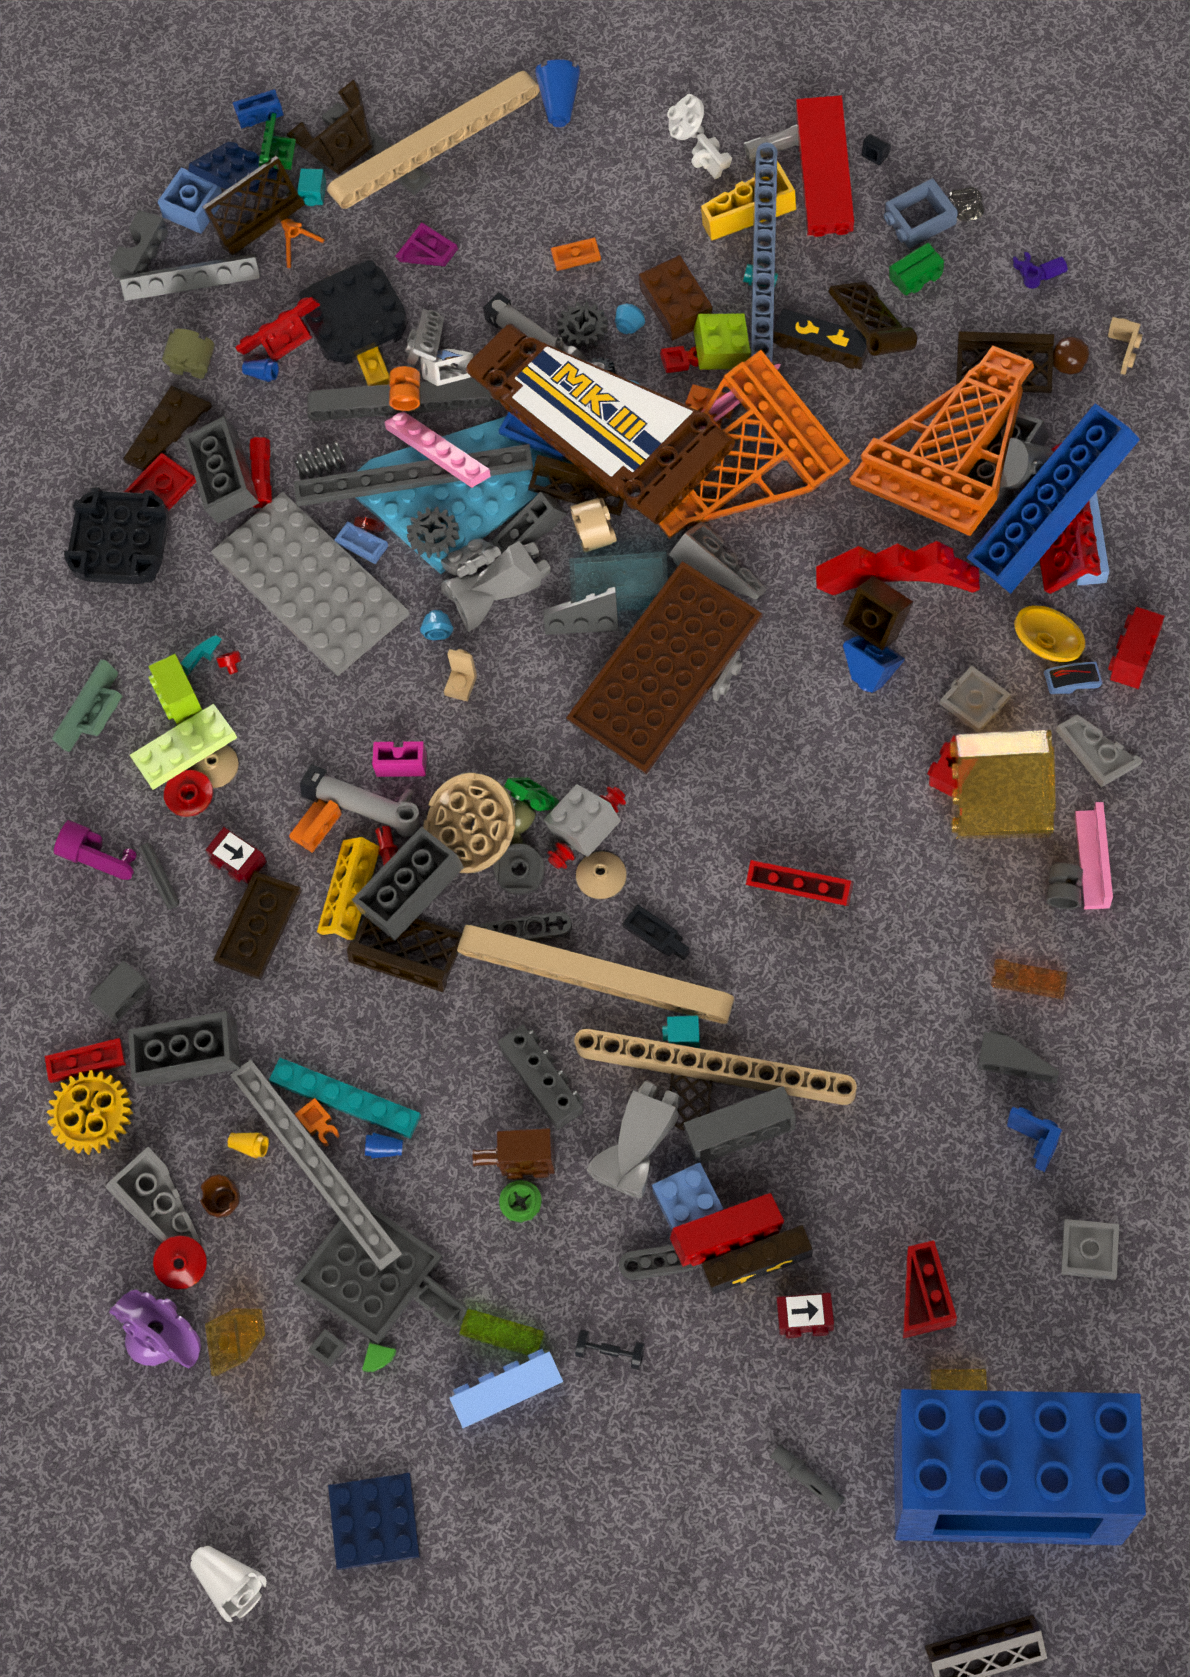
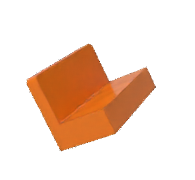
(315, 824)

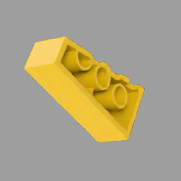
(735, 209)

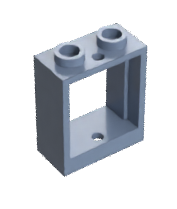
(932, 192)

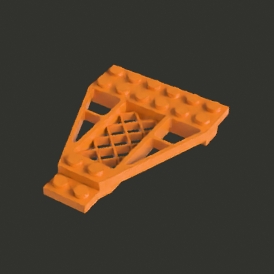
(787, 425)
(945, 490)

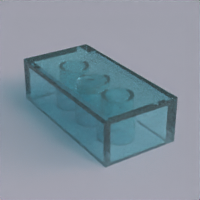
(634, 576)

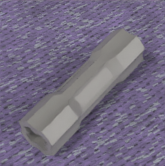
(781, 140)

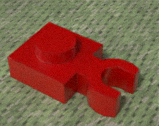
(677, 359)

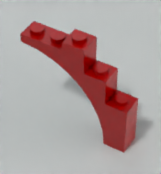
(897, 563)

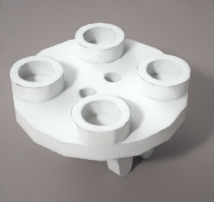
(686, 118)

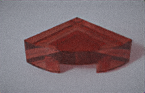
(369, 523)

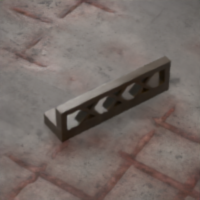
(572, 475)
(985, 1646)

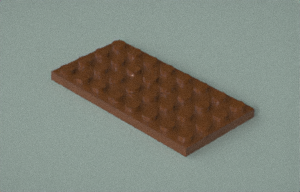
(664, 667)

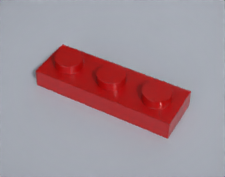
(83, 1059)

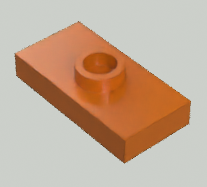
(575, 254)

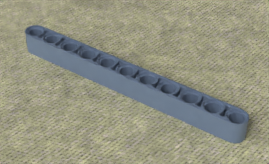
(761, 253)

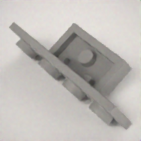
(426, 337)

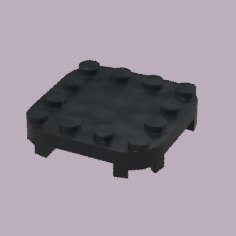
(354, 312)
(117, 537)

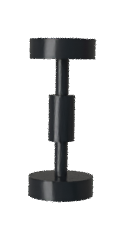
(608, 1349)

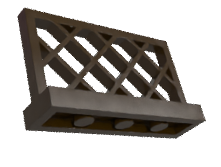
(260, 222)
(1010, 342)
(402, 967)

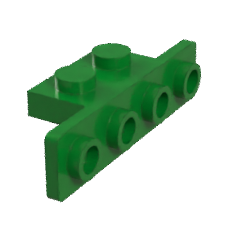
(276, 146)

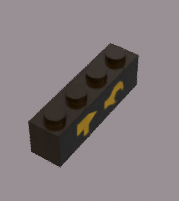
(820, 339)
(757, 1259)

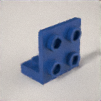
(1041, 1130)

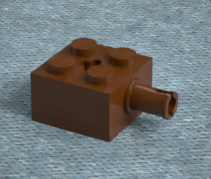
(520, 1153)

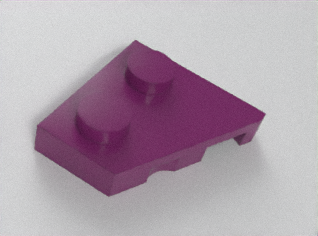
(427, 248)

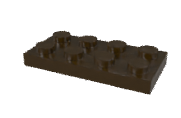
(257, 925)

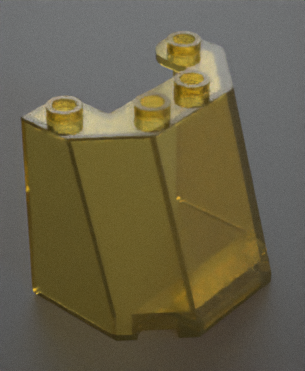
(1003, 785)

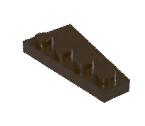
(165, 426)

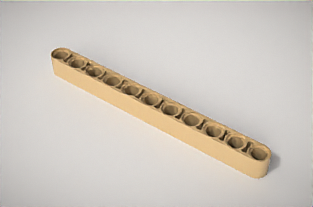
(433, 139)
(596, 974)
(725, 1074)

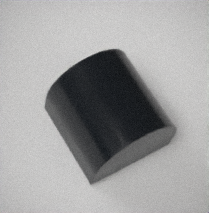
(875, 149)

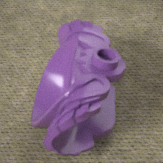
(146, 1346)

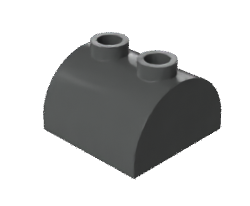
(1023, 463)

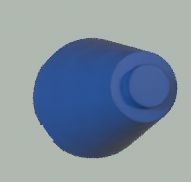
(558, 89)

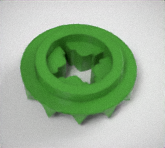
(524, 1190)

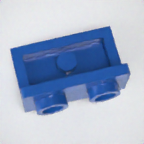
(257, 108)

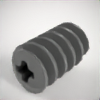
(319, 461)

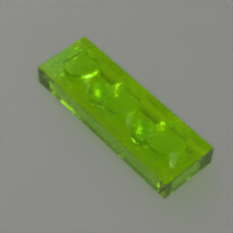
(501, 1332)

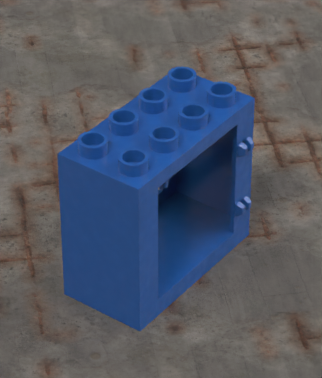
(1018, 1466)

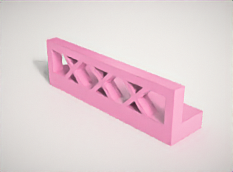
(1094, 857)

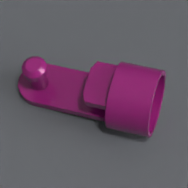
(82, 845)

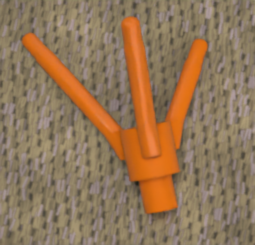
(292, 230)

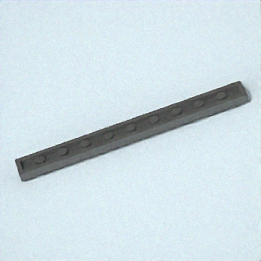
(404, 476)

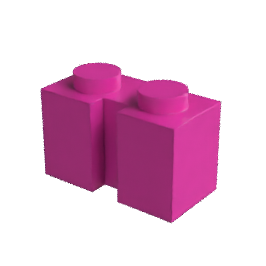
(399, 761)

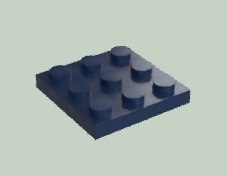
(228, 166)
(373, 1521)

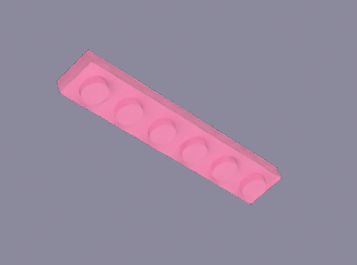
(437, 449)

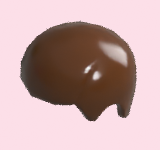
(1070, 355)
(219, 1196)

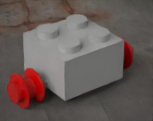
(582, 822)

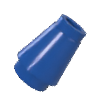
(261, 369)
(382, 1146)

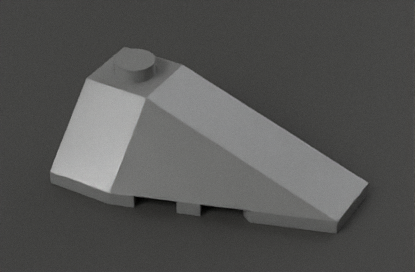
(704, 552)
(151, 1197)

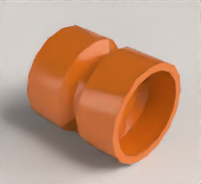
(404, 388)

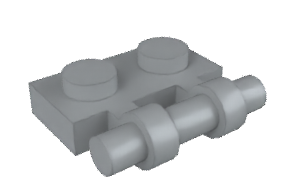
(470, 558)

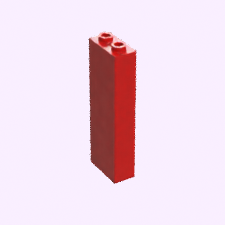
(824, 166)

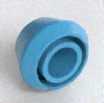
(629, 318)
(436, 626)

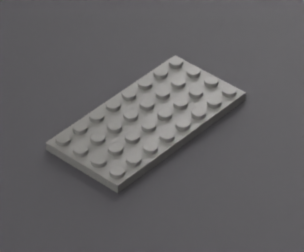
(310, 583)

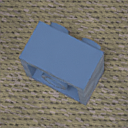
(185, 198)
(686, 1196)

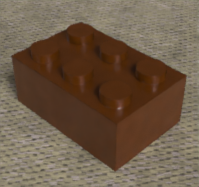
(674, 296)

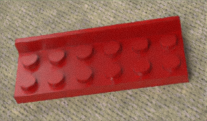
(1072, 552)

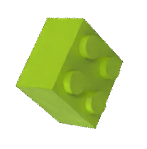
(721, 340)
(174, 689)

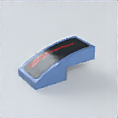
(1074, 676)

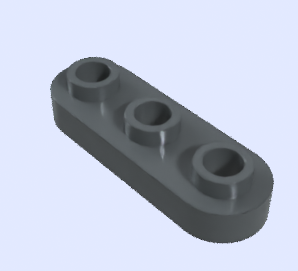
(645, 1261)

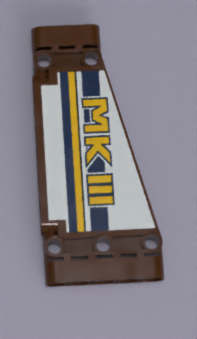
(603, 421)

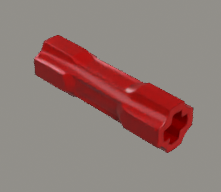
(261, 469)

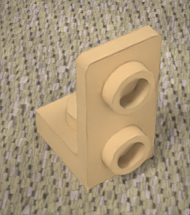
(462, 675)

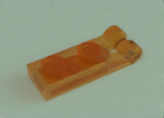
(1029, 979)

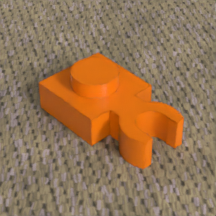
(315, 1120)

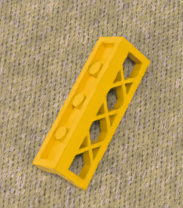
(359, 871)

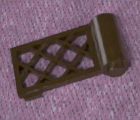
(884, 338)

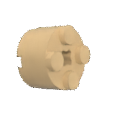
(593, 524)

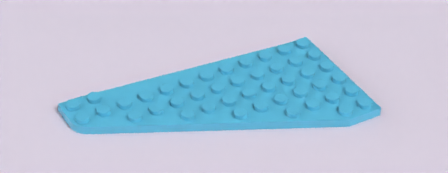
(475, 509)

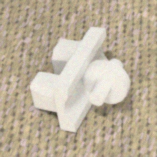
(707, 155)

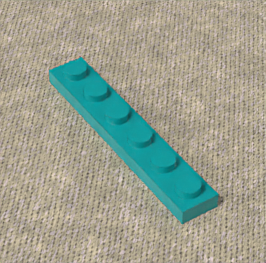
(345, 1098)

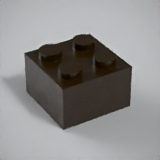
(877, 612)

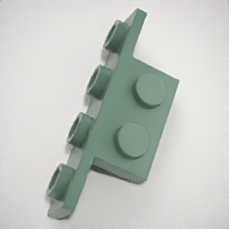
(90, 708)

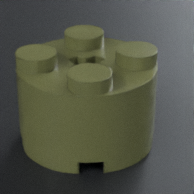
(188, 353)

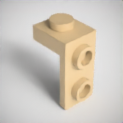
(1128, 332)

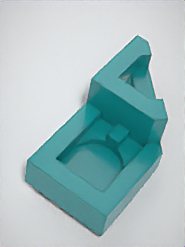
(204, 650)

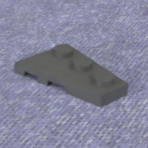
(592, 614)

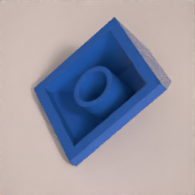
(869, 664)

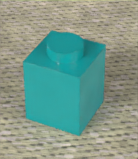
(312, 186)
(682, 1031)

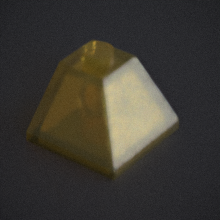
(233, 1338)

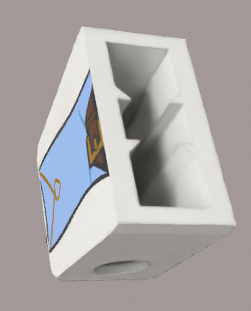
(443, 370)

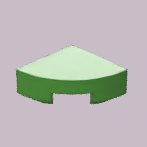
(377, 1357)

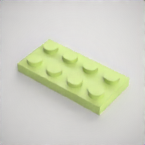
(183, 746)

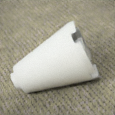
(227, 1582)

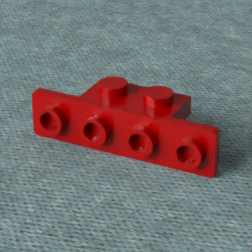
(282, 334)

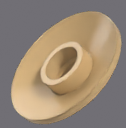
(222, 770)
(603, 885)

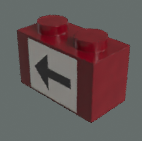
(235, 856)
(805, 1315)

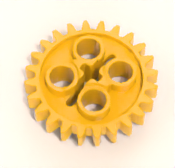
(67, 1107)

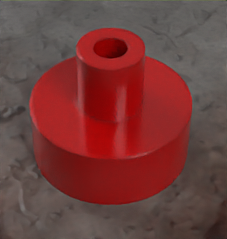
(229, 660)

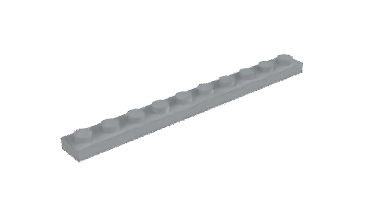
(316, 1165)

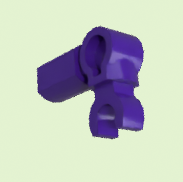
(1033, 275)

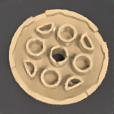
(470, 799)

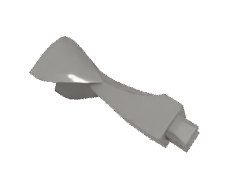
(504, 578)
(642, 1130)

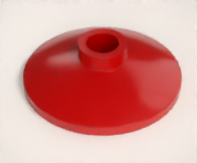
(188, 783)
(186, 1249)

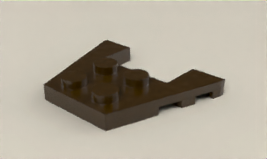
(344, 139)

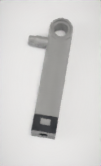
(501, 313)
(319, 785)

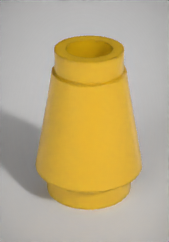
(249, 1143)

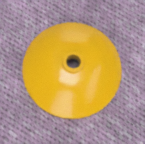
(1049, 634)

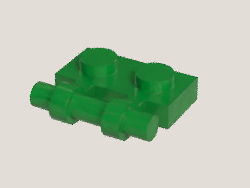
(528, 789)

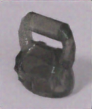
(969, 208)

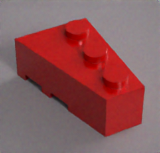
(1135, 647)
(927, 1295)

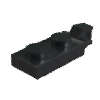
(655, 932)

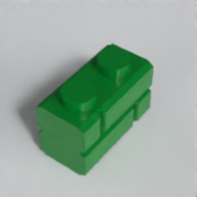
(916, 269)

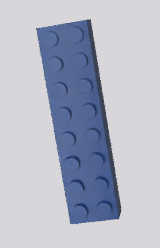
(1053, 498)

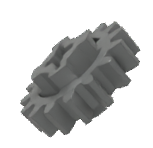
(582, 325)
(429, 529)

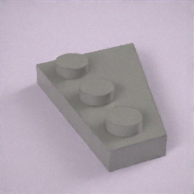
(1097, 753)

